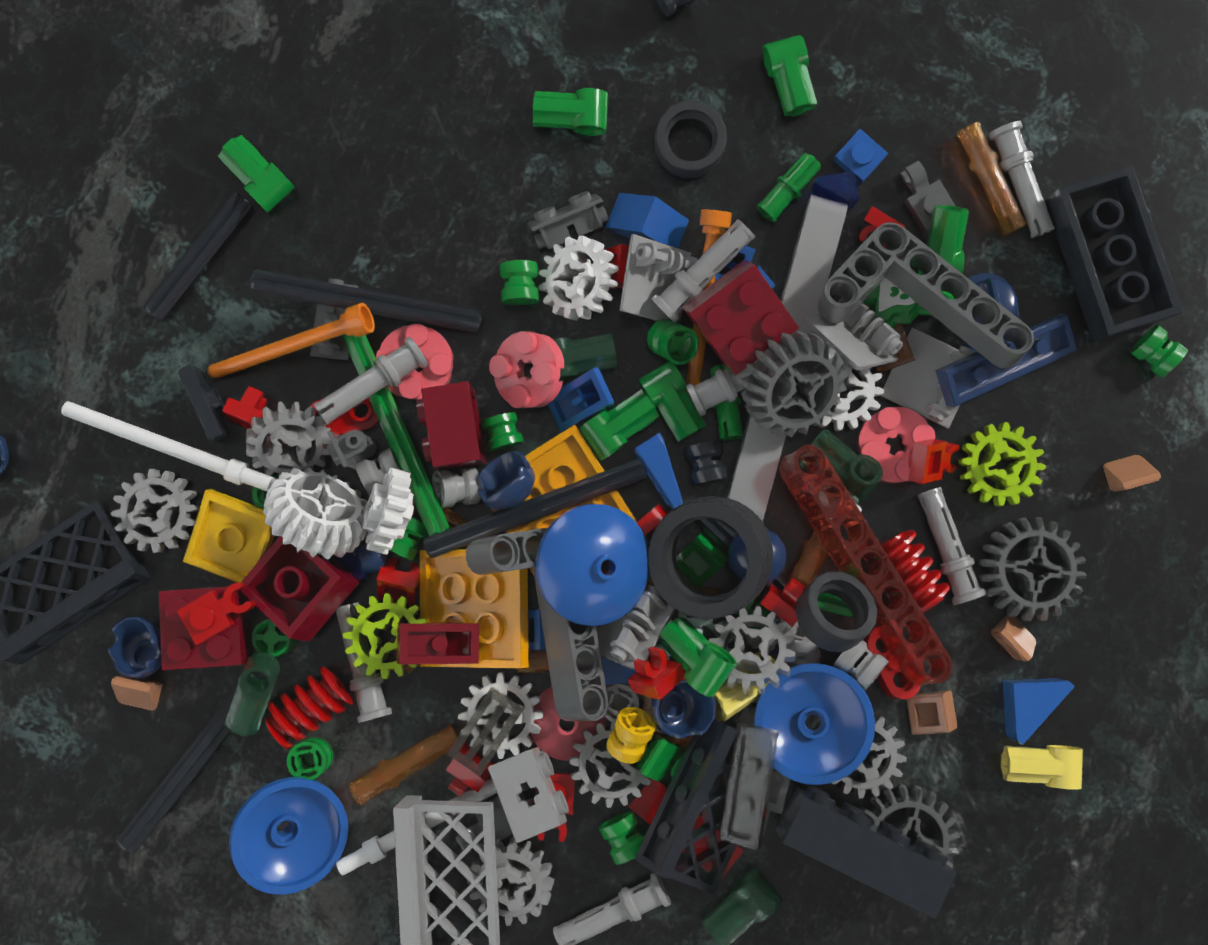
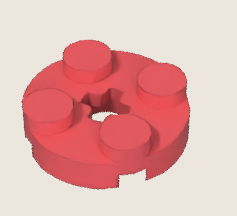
(434, 349)
(509, 369)
(889, 424)

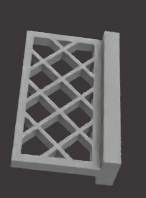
(415, 871)

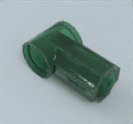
(586, 354)
(856, 472)
(252, 694)
(750, 902)

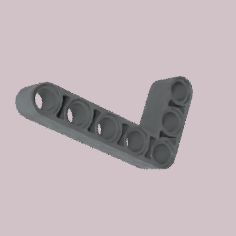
(926, 291)
(570, 646)

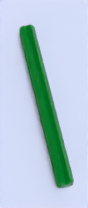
(399, 440)

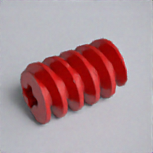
(914, 569)
(307, 708)

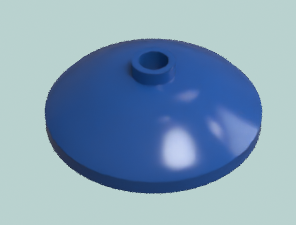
(572, 560)
(844, 727)
(299, 853)

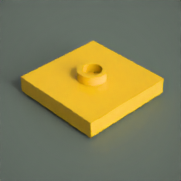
(228, 536)

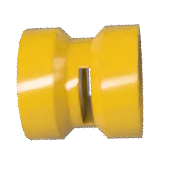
(634, 729)

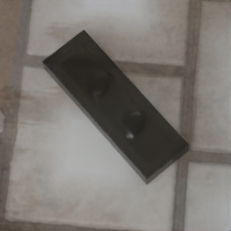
(749, 785)

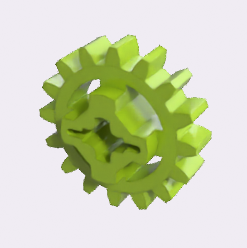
(1006, 478)
(378, 653)

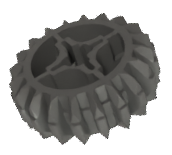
(794, 383)
(1032, 554)
(908, 819)

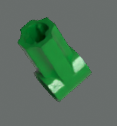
(788, 64)
(581, 111)
(260, 178)
(947, 234)
(668, 394)
(611, 429)
(705, 662)

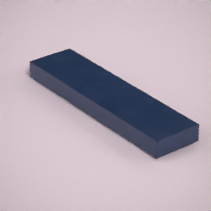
(977, 375)

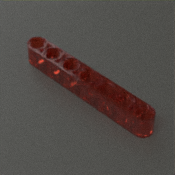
(882, 573)

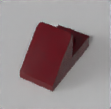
(438, 643)

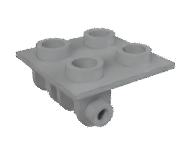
(650, 272)
(859, 338)
(917, 384)
(636, 631)

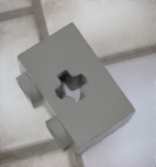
(529, 815)

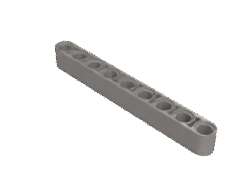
(802, 289)

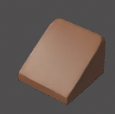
(1129, 473)
(1014, 638)
(137, 692)
(932, 713)

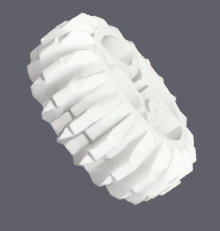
(315, 512)

